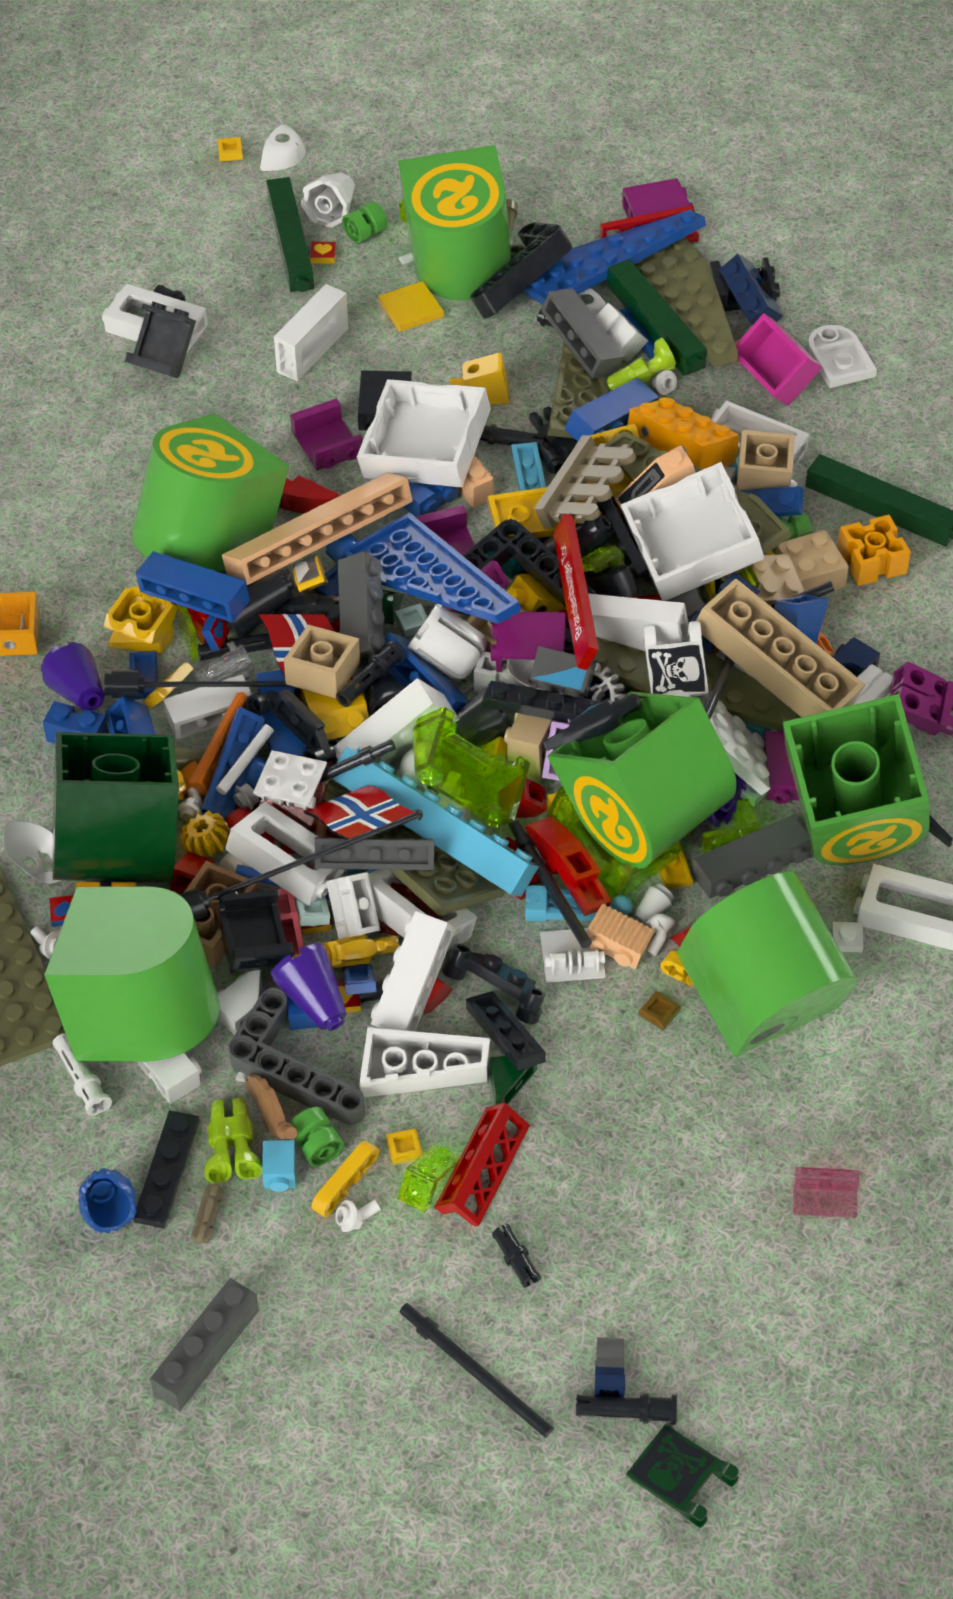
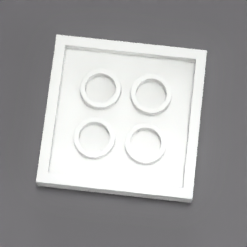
(742, 747)

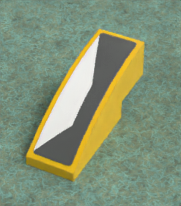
(309, 573)

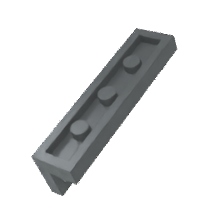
(377, 854)

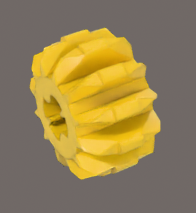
(205, 834)

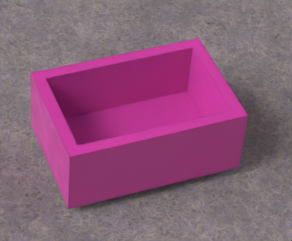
(776, 359)

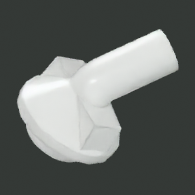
(664, 382)
(191, 806)
(662, 925)
(46, 941)
(354, 1217)

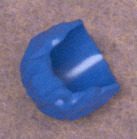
(107, 1200)

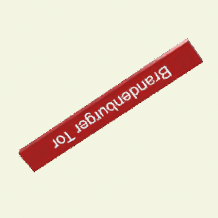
(575, 592)

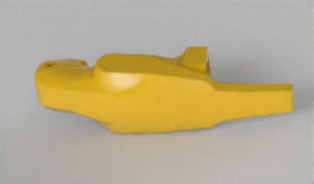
(358, 949)

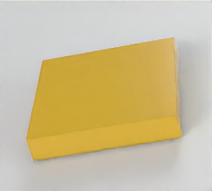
(411, 306)

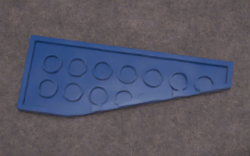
(589, 263)
(429, 568)

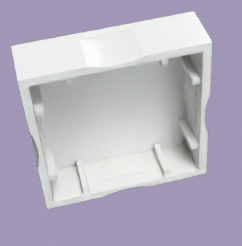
(425, 432)
(692, 532)

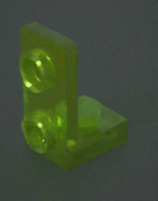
(602, 558)
(744, 824)
(423, 1175)

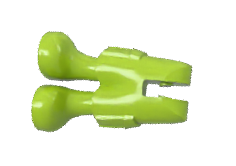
(662, 360)
(228, 1132)

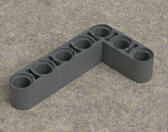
(288, 1067)

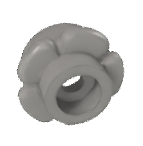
(244, 797)

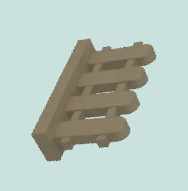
(572, 477)

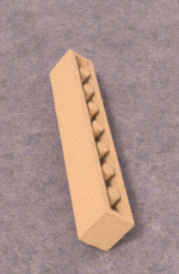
(317, 528)

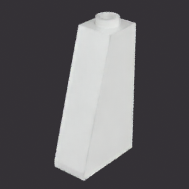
(624, 619)

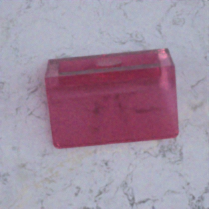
(825, 1192)

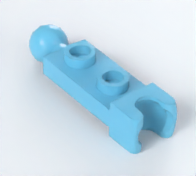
(542, 907)

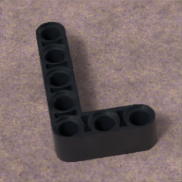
(544, 247)
(516, 548)
(613, 581)

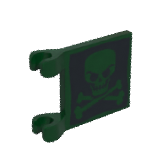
(677, 1470)

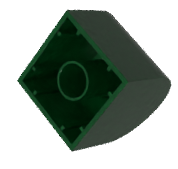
(114, 807)

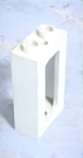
(127, 325)
(311, 332)
(740, 419)
(264, 856)
(396, 910)
(900, 920)

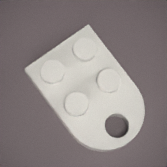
(841, 357)

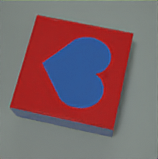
(215, 632)
(58, 909)

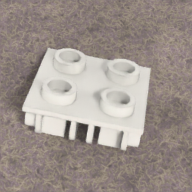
(290, 780)
(567, 960)

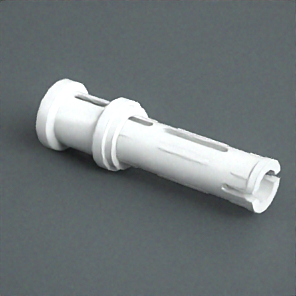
(86, 1084)

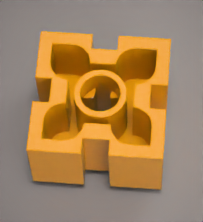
(873, 550)

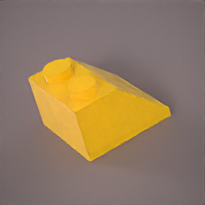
(338, 719)

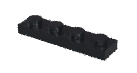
(628, 544)
(534, 702)
(505, 1030)
(166, 1169)

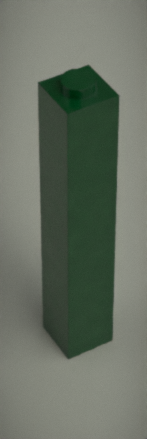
(290, 234)
(656, 316)
(881, 499)

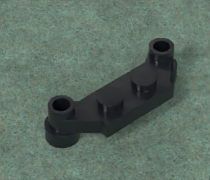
(297, 719)
(501, 976)

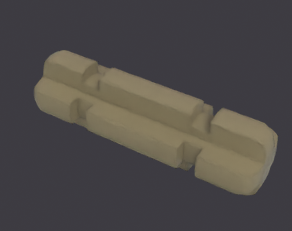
(207, 1213)

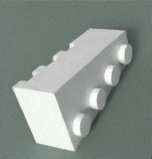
(396, 721)
(421, 1061)

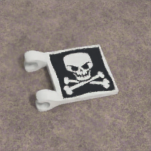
(676, 664)

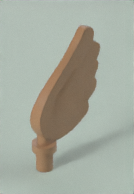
(269, 1107)

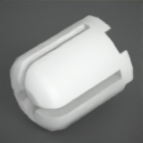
(449, 643)

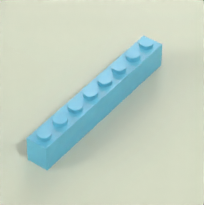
(447, 828)

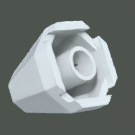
(328, 197)

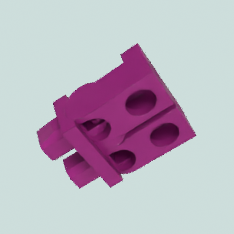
(924, 698)

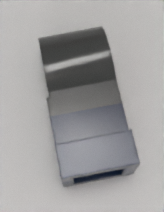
(609, 1367)

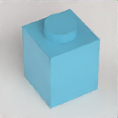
(279, 1165)

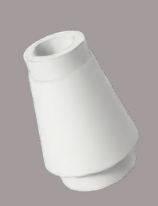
(655, 901)

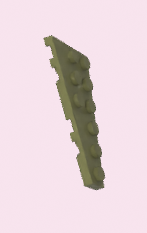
(572, 391)

